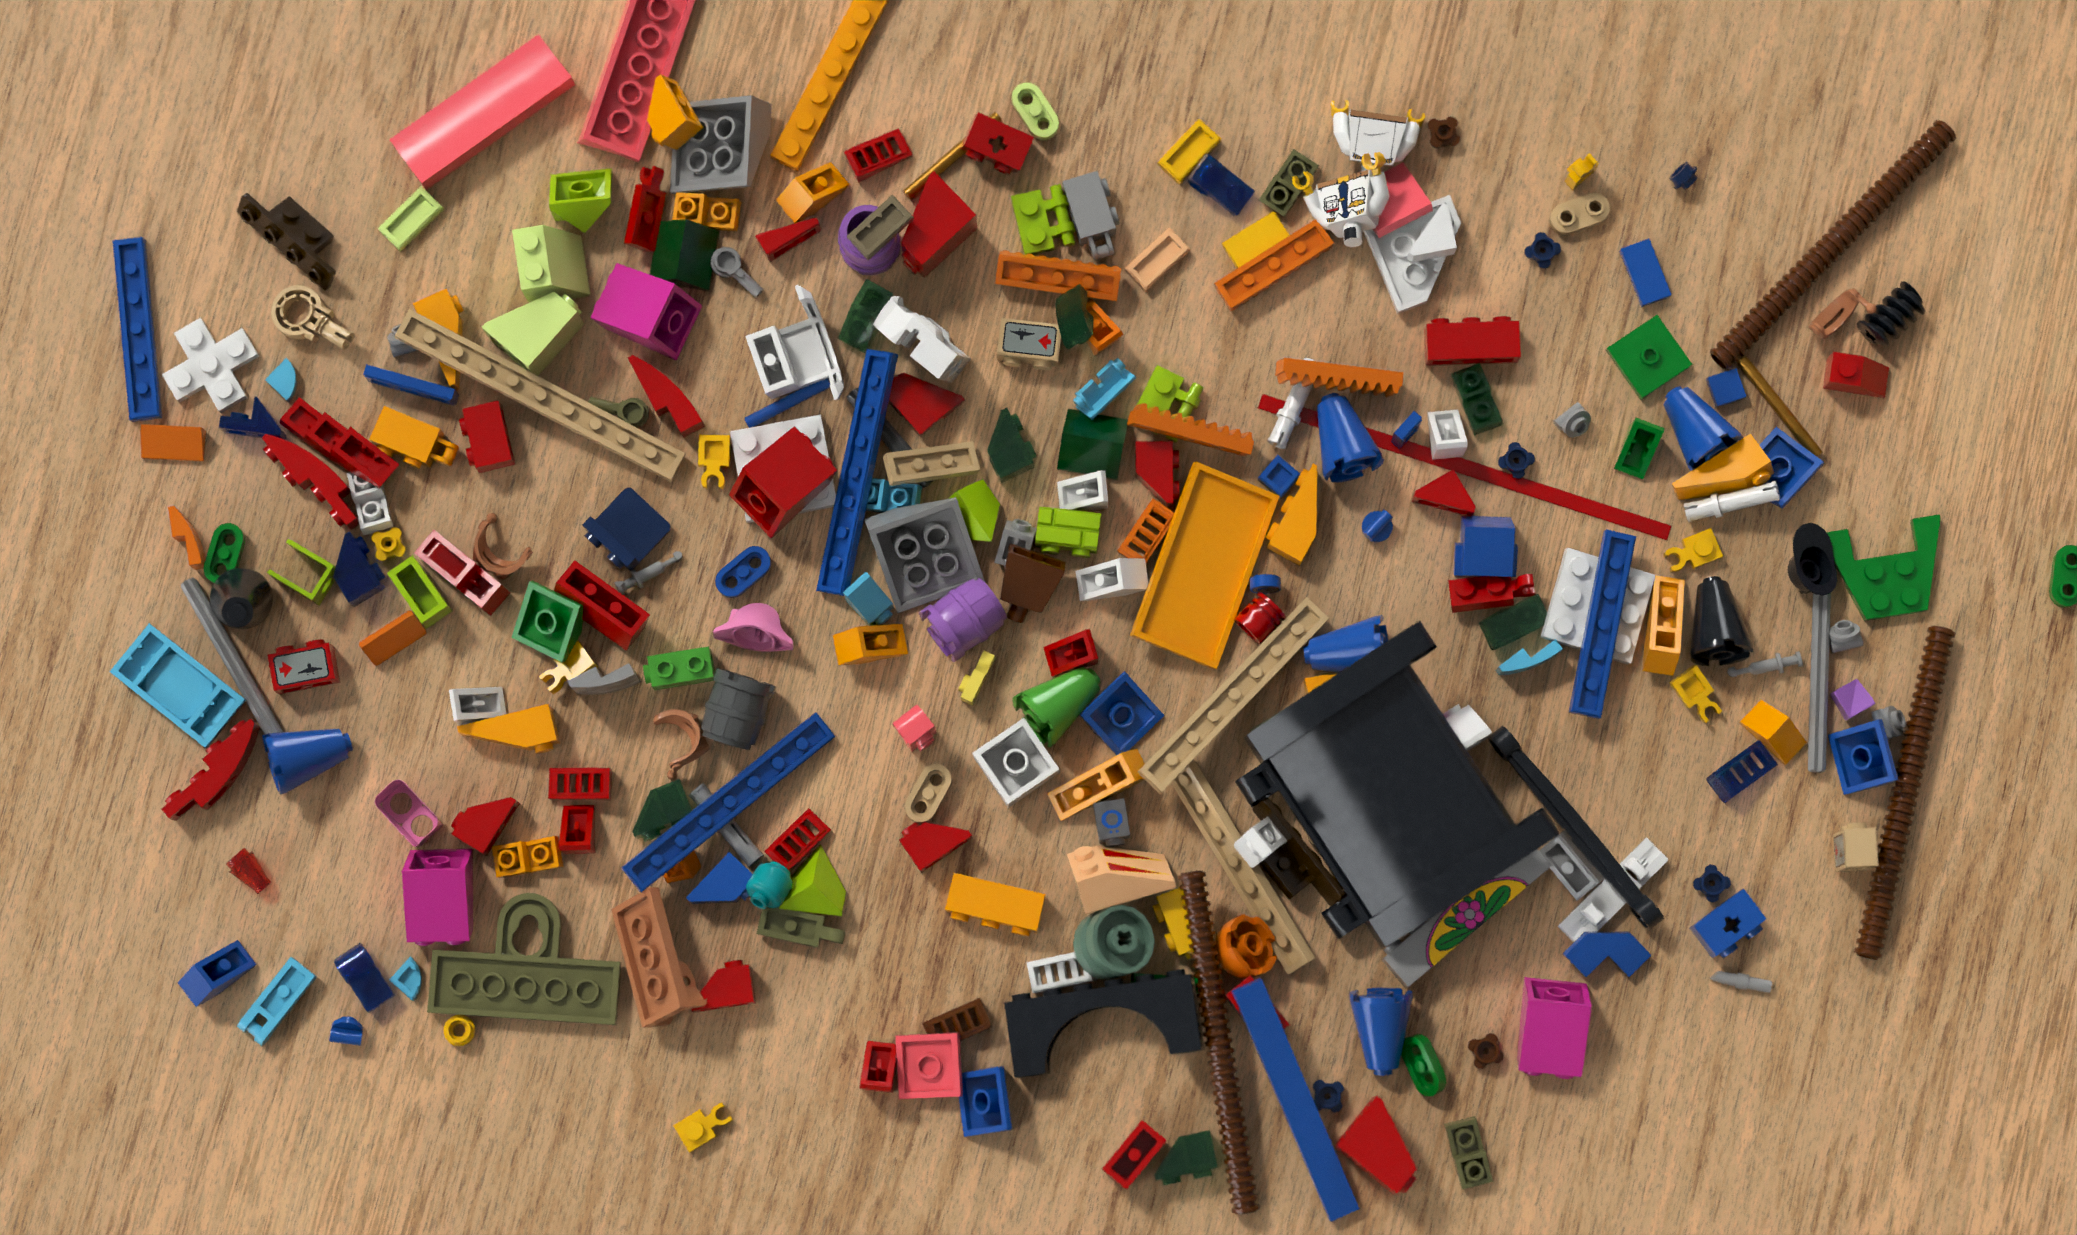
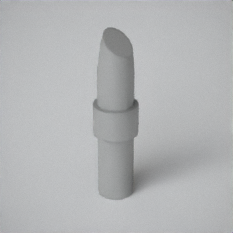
(1742, 981)

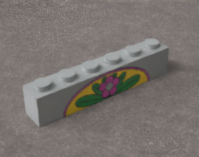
(1454, 924)

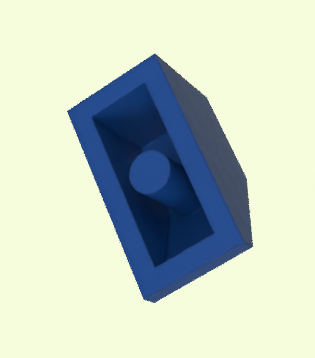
(723, 884)
(216, 973)

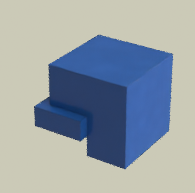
(1486, 547)

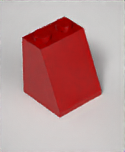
(938, 227)
(782, 481)
(1378, 1148)

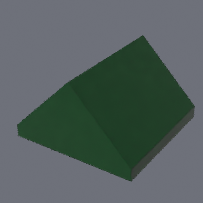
(684, 254)
(1092, 444)

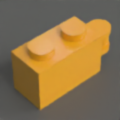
(411, 439)

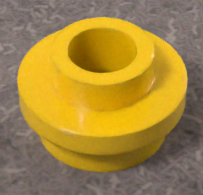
(449, 1028)

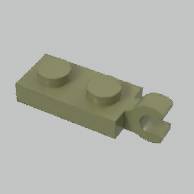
(797, 927)

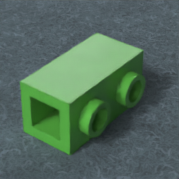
(679, 668)

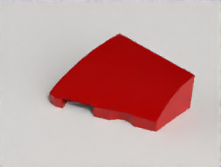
(921, 402)

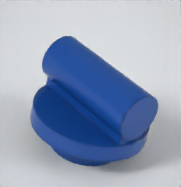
(1377, 526)
(346, 1031)

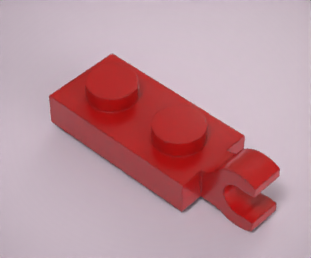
(646, 210)
(1488, 592)

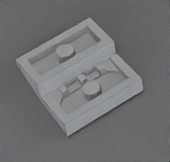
(594, 683)

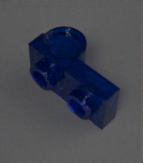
(1220, 184)
(364, 977)

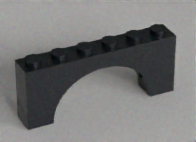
(1039, 1021)

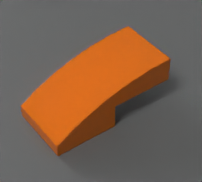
(184, 531)

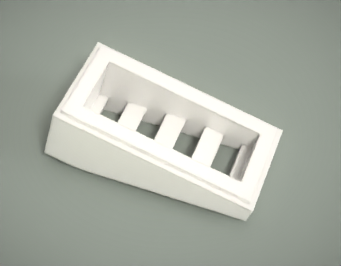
(1035, 976)

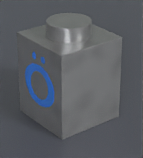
(1112, 822)

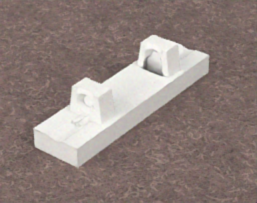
(1605, 900)

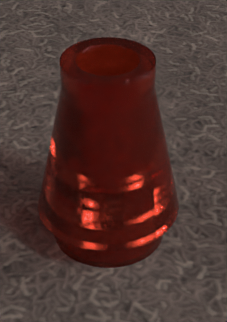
(248, 870)

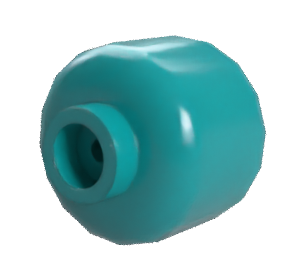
(769, 885)

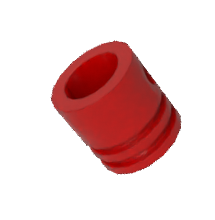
(1260, 618)

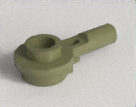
(631, 410)

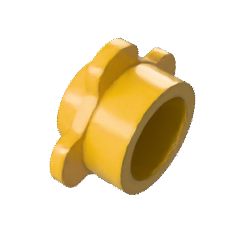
(396, 548)

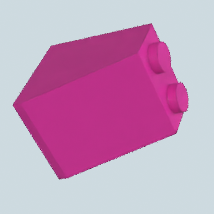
(646, 310)
(438, 896)
(1553, 1027)

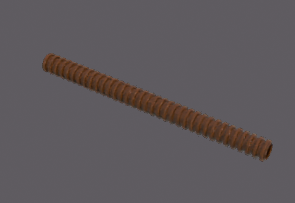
(1833, 244)
(1904, 792)
(1218, 1043)

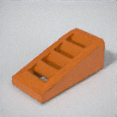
(1161, 510)

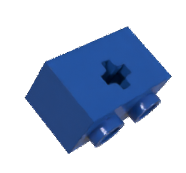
(1738, 908)

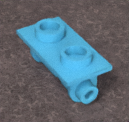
(1094, 398)

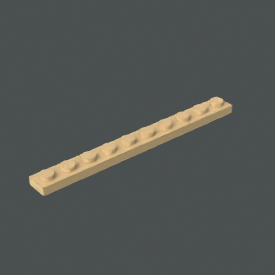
(539, 395)

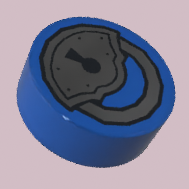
(1265, 583)

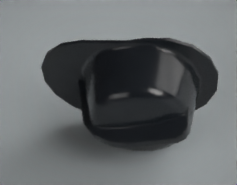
(1813, 561)

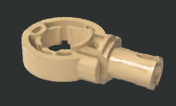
(314, 321)

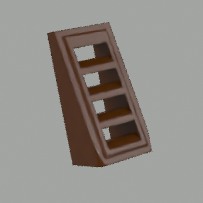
(981, 1014)

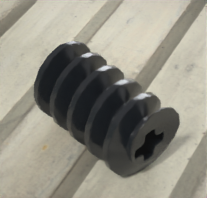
(1892, 315)

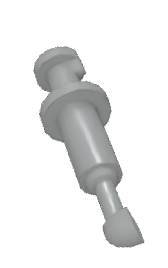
(646, 574)
(1768, 665)

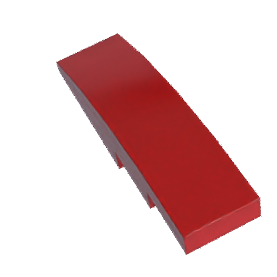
(338, 443)

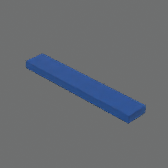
(137, 329)
(1602, 624)

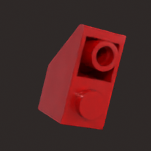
(1155, 469)

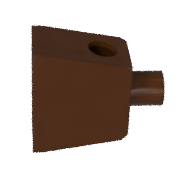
(1029, 581)

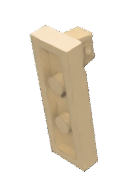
(931, 463)

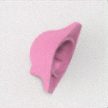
(754, 628)

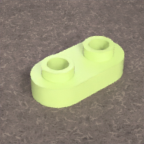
(1035, 112)

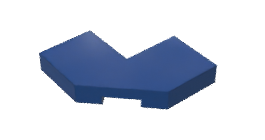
(1594, 947)

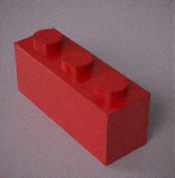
(1472, 341)
(603, 605)

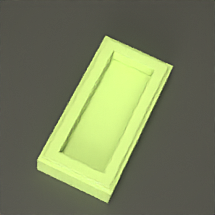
(410, 218)

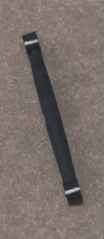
(1581, 834)

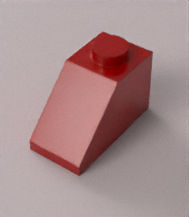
(1855, 375)
(484, 823)
(931, 842)
(728, 987)

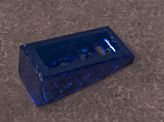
(1727, 785)

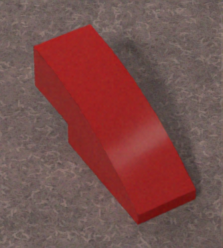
(667, 397)
(462, 572)

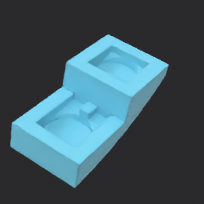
(1522, 661)

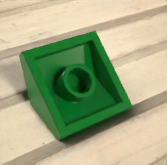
(548, 622)

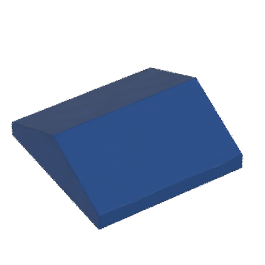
(1791, 464)
(1121, 714)

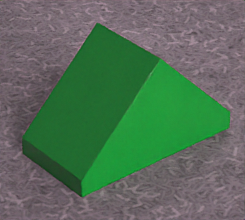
(1638, 447)

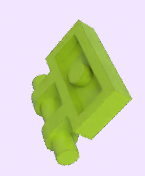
(1033, 221)
(1165, 388)

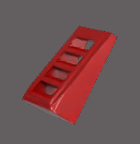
(873, 144)
(781, 240)
(605, 784)
(772, 851)

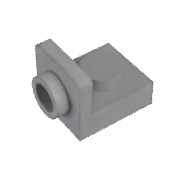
(1017, 533)

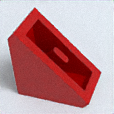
(1446, 494)
(1071, 653)
(577, 830)
(878, 1067)

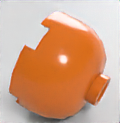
(1245, 947)

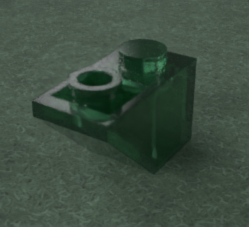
(858, 326)
(1007, 449)
(662, 810)
(1188, 1155)

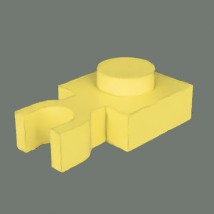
(972, 684)

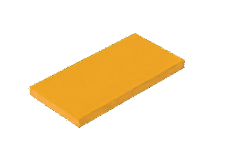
(1204, 565)

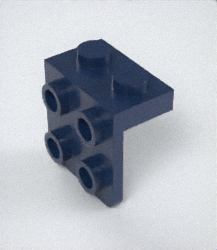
(627, 529)

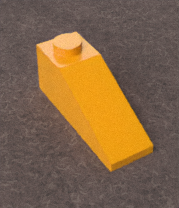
(444, 311)
(1731, 470)
(1664, 626)
(523, 729)
(1097, 784)

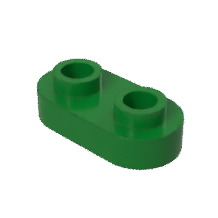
(224, 554)
(2062, 575)
(1423, 1065)

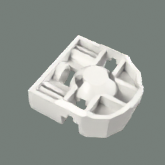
(934, 350)

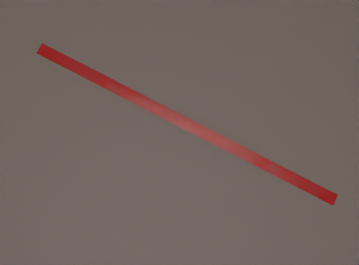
(1497, 477)

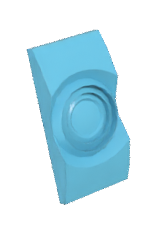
(177, 685)

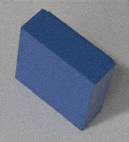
(1726, 388)
(1406, 429)
(1279, 476)

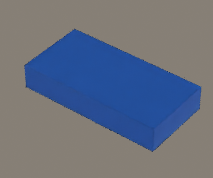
(1645, 272)

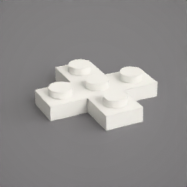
(210, 365)

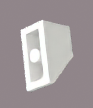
(1112, 579)
(1467, 726)

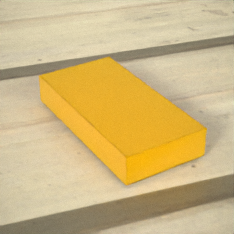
(1188, 151)
(1255, 239)

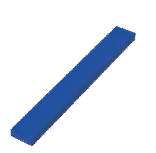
(857, 472)
(727, 802)
(1295, 1099)

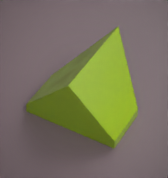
(978, 510)
(816, 887)

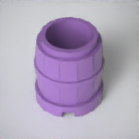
(852, 257)
(964, 618)

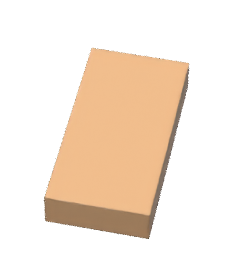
(1157, 259)

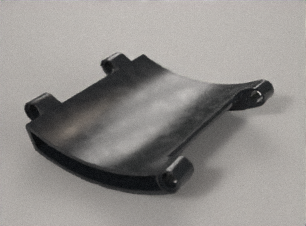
(1388, 793)

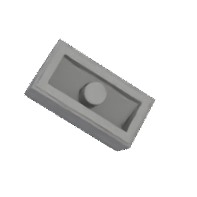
(1571, 865)

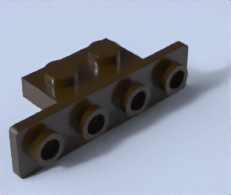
(293, 234)
(1293, 863)

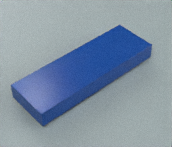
(411, 385)

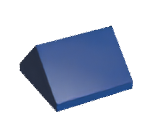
(1863, 757)
(985, 1102)

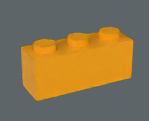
(994, 904)

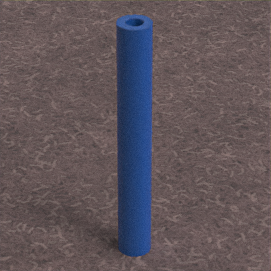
(786, 403)

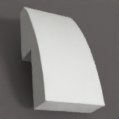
(370, 505)

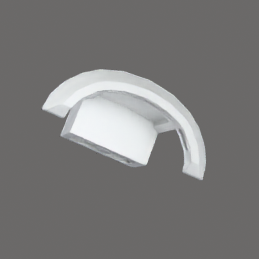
(796, 354)

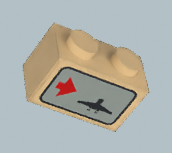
(1029, 343)
(1855, 848)

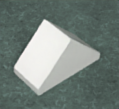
(1436, 239)
(1446, 434)
(1084, 492)
(476, 704)

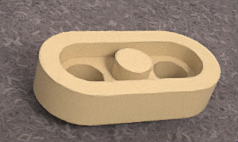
(1580, 214)
(927, 793)

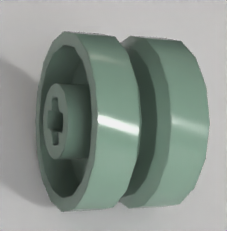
(1113, 942)

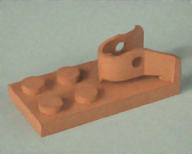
(652, 960)

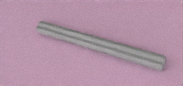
(230, 657)
(1819, 683)

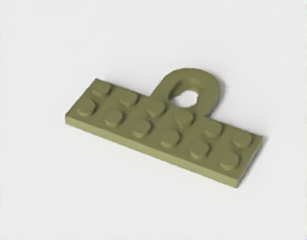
(523, 985)

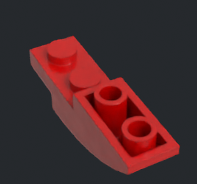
(307, 469)
(225, 763)

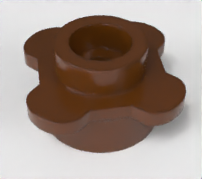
(1449, 125)
(1493, 1055)

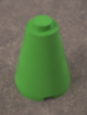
(1057, 703)

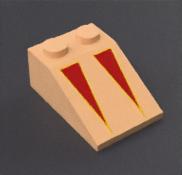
(1117, 875)

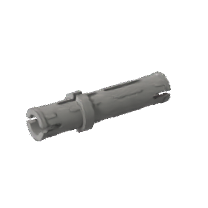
(731, 831)

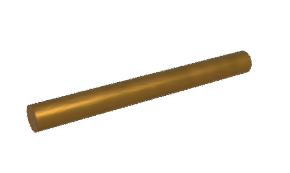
(939, 166)
(1779, 406)

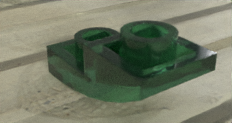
(1073, 318)
(1476, 399)
(1514, 622)

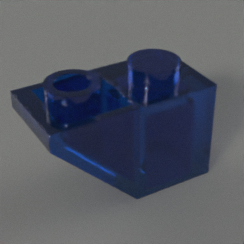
(355, 573)

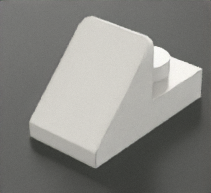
(1259, 842)

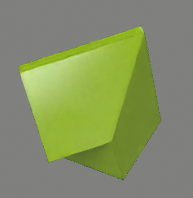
(580, 196)

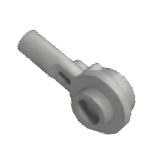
(727, 263)

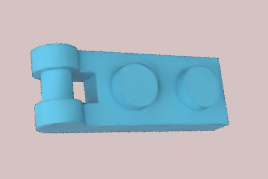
(277, 1000)

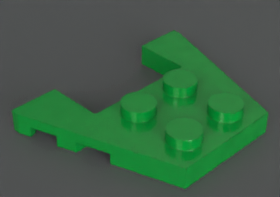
(1893, 582)

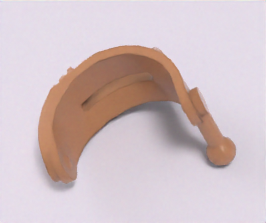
(1846, 304)
(485, 557)
(691, 725)

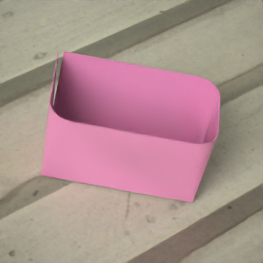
(417, 809)

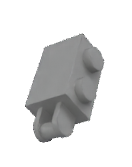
(1091, 212)

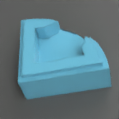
(283, 380)
(408, 978)

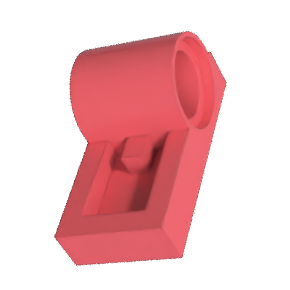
(915, 729)

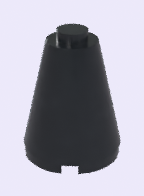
(241, 598)
(1718, 626)

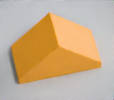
(1774, 731)

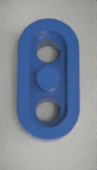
(742, 571)

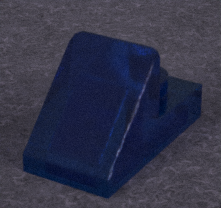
(259, 424)

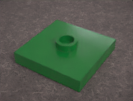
(1648, 357)

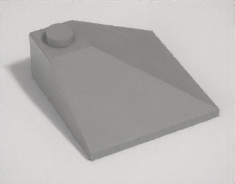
(725, 148)
(923, 551)

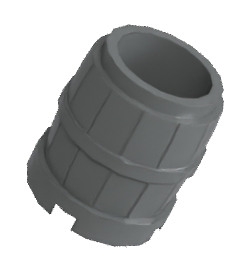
(736, 709)

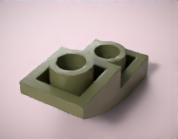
(1280, 192)
(1468, 1152)

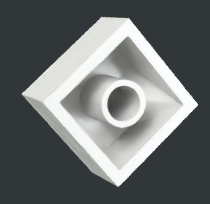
(1016, 762)

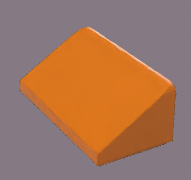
(172, 442)
(393, 638)

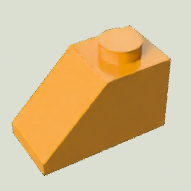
(671, 114)
(812, 191)
(869, 644)

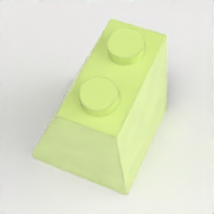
(550, 262)
(536, 330)

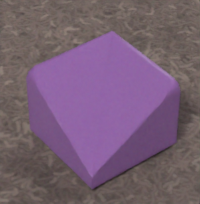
(1852, 699)

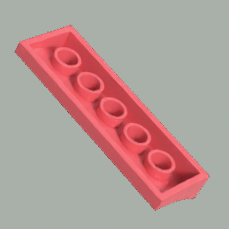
(639, 53)
(482, 112)

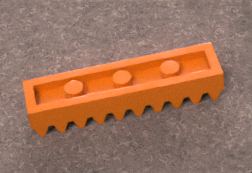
(1273, 265)
(1057, 275)
(1338, 375)
(1192, 431)

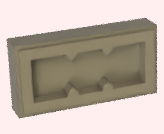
(880, 227)

